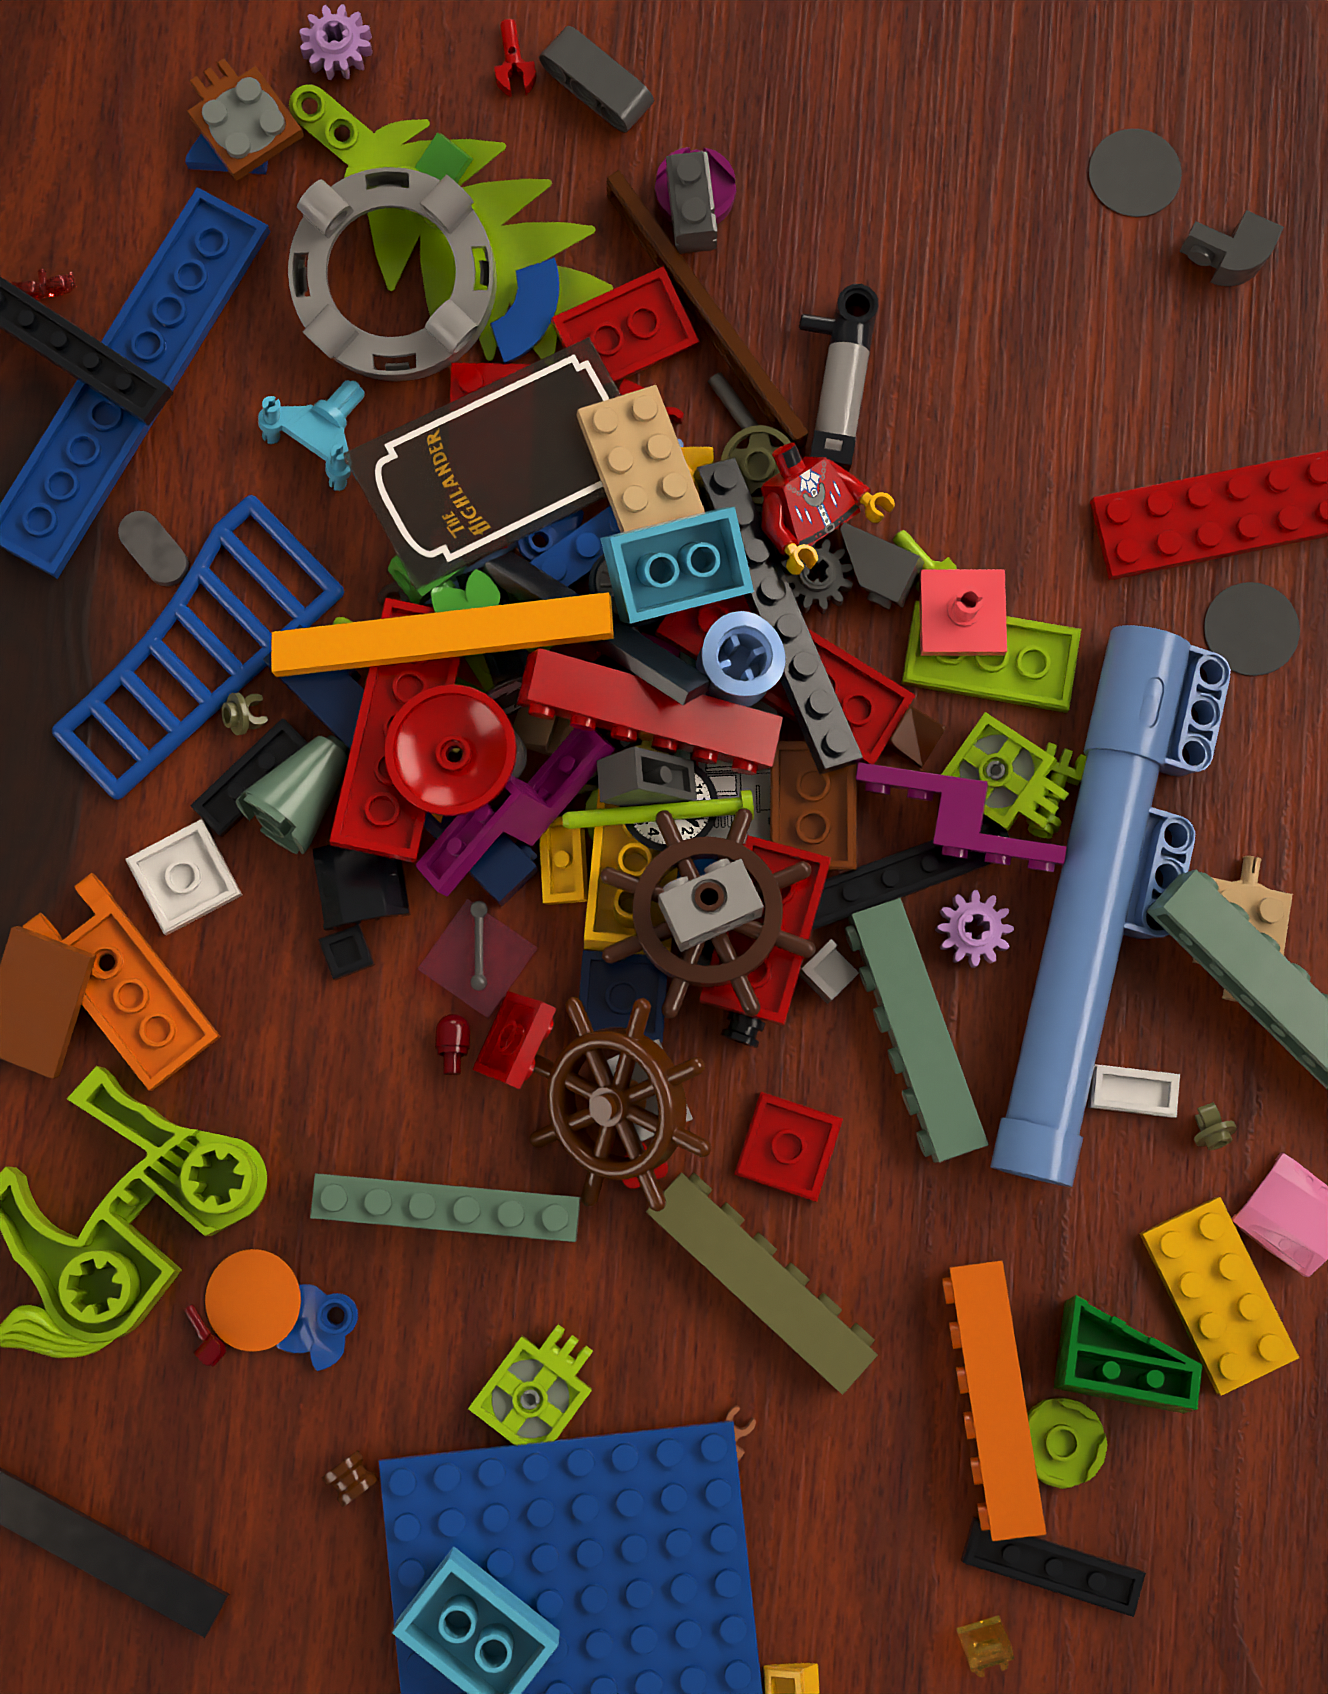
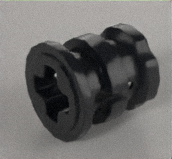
(743, 1029)

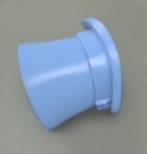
(741, 658)

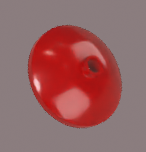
(432, 727)

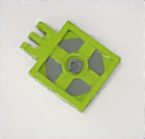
(1013, 771)
(534, 1390)

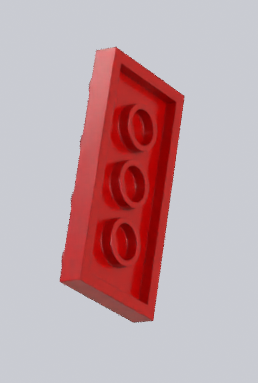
(778, 975)

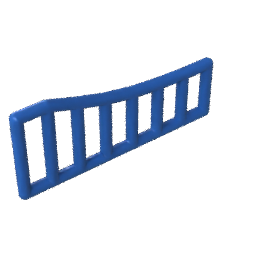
(152, 643)

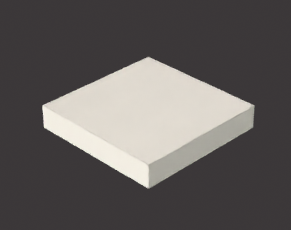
(183, 877)

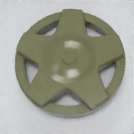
(756, 460)

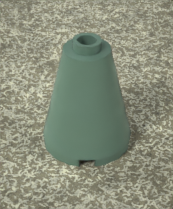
(297, 793)

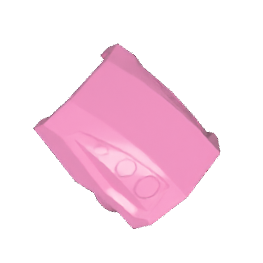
(1289, 1216)

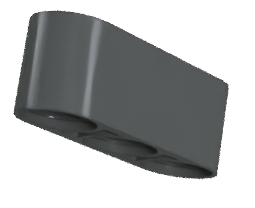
(596, 79)

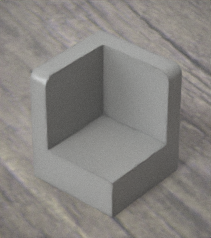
(828, 972)

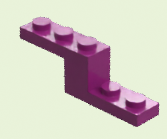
(519, 810)
(960, 816)

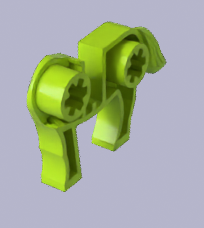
(111, 1273)

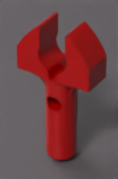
(513, 60)

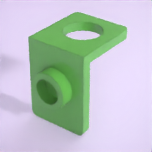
(423, 594)

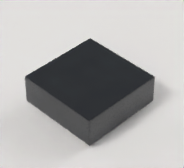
(346, 952)

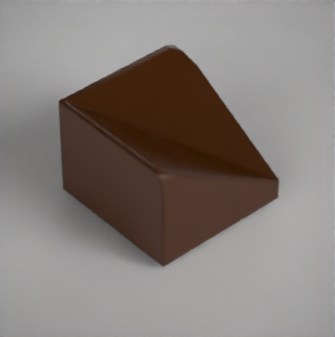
(915, 736)

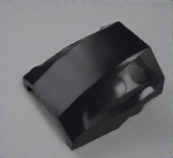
(359, 886)

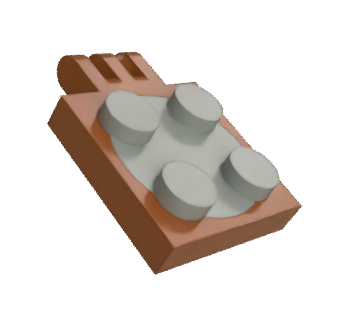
(242, 118)

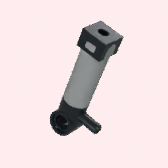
(843, 373)

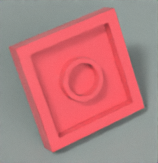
(962, 612)

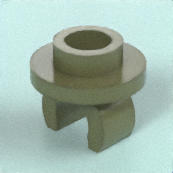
(237, 714)
(1213, 1132)

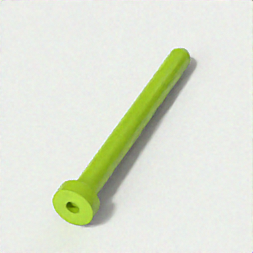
(647, 813)

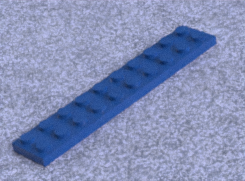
(160, 333)

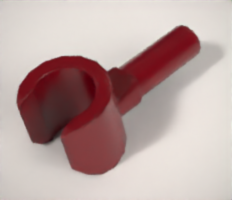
(212, 1347)

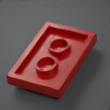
(631, 325)

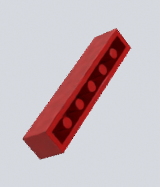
(635, 709)

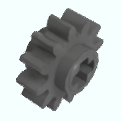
(828, 589)

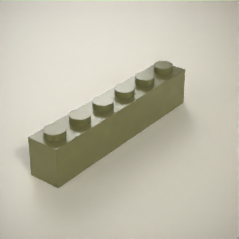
(763, 1283)

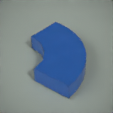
(530, 313)

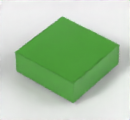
(443, 159)

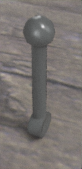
(478, 911)

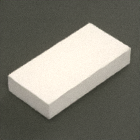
(1134, 1091)

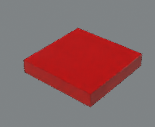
(788, 1146)

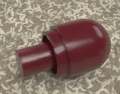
(452, 1042)

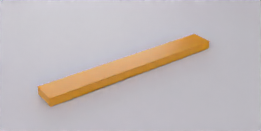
(442, 635)

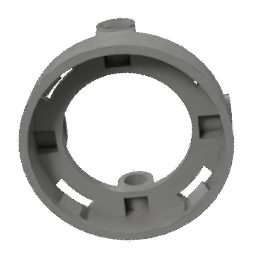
(449, 329)

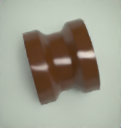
(350, 1478)

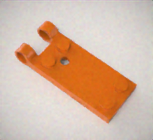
(139, 998)

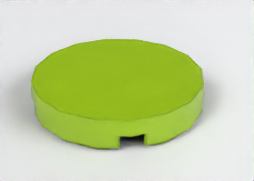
(1066, 1442)

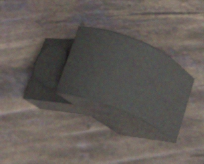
(1234, 257)

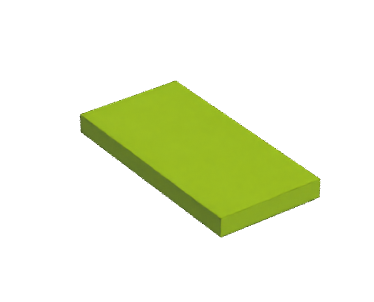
(1032, 673)

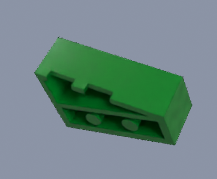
(1119, 1363)

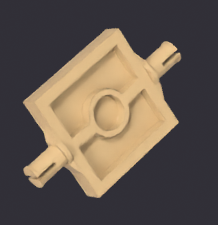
(1266, 908)

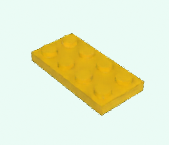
(1219, 1296)

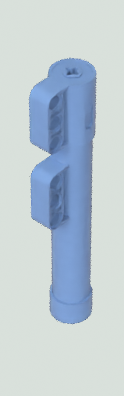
(1108, 881)

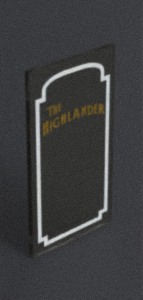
(486, 465)

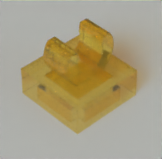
(985, 1645)

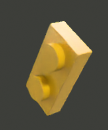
(563, 864)

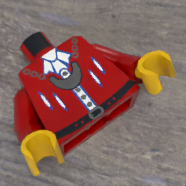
(811, 501)

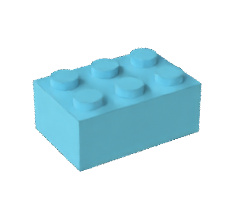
(677, 565)
(476, 1629)

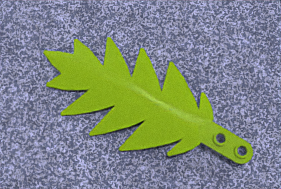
(397, 229)

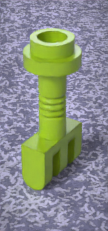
(1059, 775)

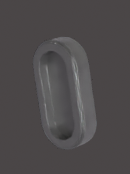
(153, 548)

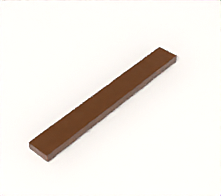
(705, 310)

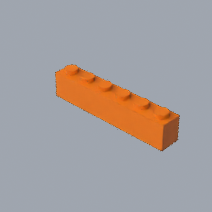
(996, 1401)

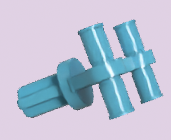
(316, 427)

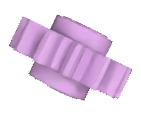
(336, 42)
(985, 917)

